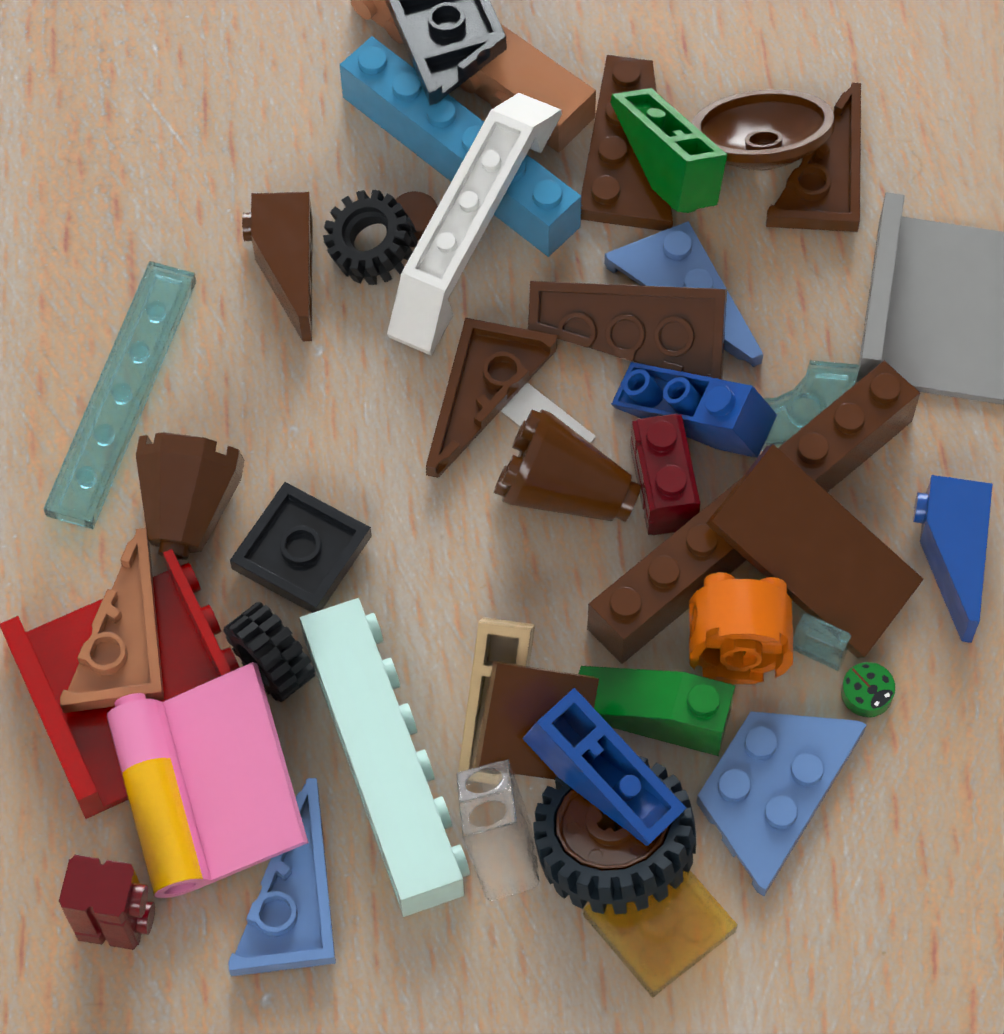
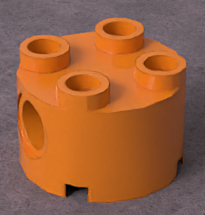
(741, 628)

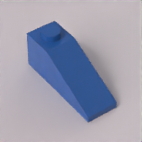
(955, 544)
(603, 768)

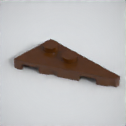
(827, 183)
(485, 375)

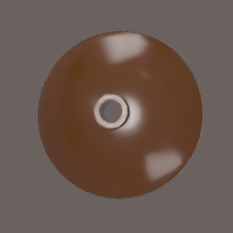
(766, 127)

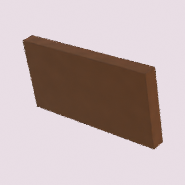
(817, 547)

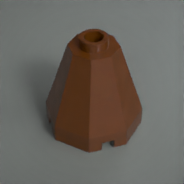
(184, 489)

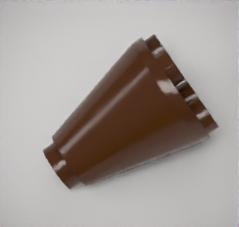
(564, 473)

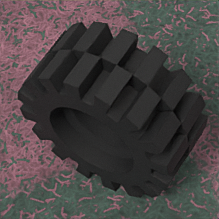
(353, 220)
(264, 640)

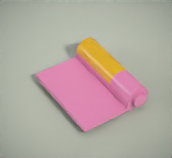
(205, 781)

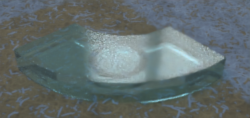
(815, 392)

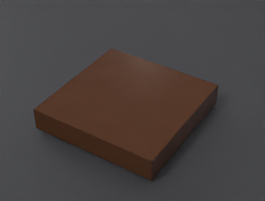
(514, 704)

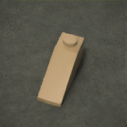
(498, 642)

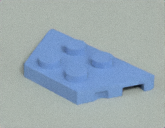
(773, 785)

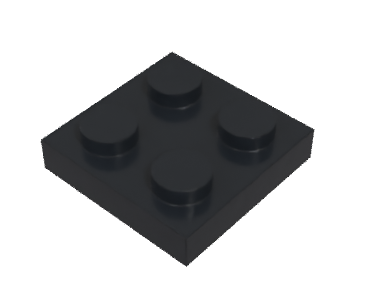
(301, 548)

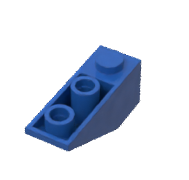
(712, 409)

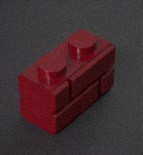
(664, 473)
(106, 902)

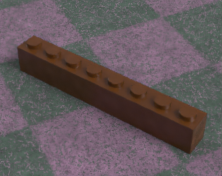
(825, 449)

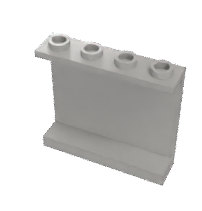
(936, 306)

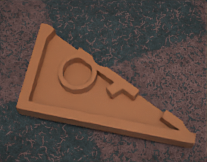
(124, 641)

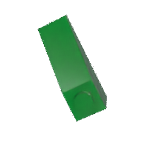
(673, 153)
(664, 705)

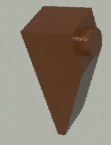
(283, 249)

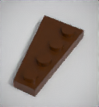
(614, 181)
(638, 323)

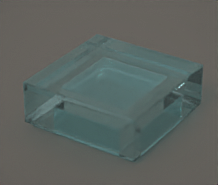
(821, 641)

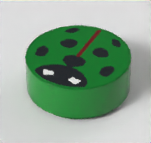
(868, 689)

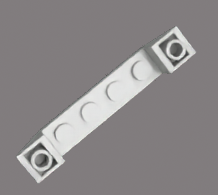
(461, 218)

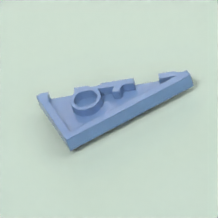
(679, 260)
(292, 914)

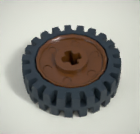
(600, 860)

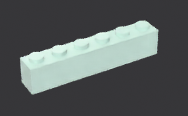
(382, 757)

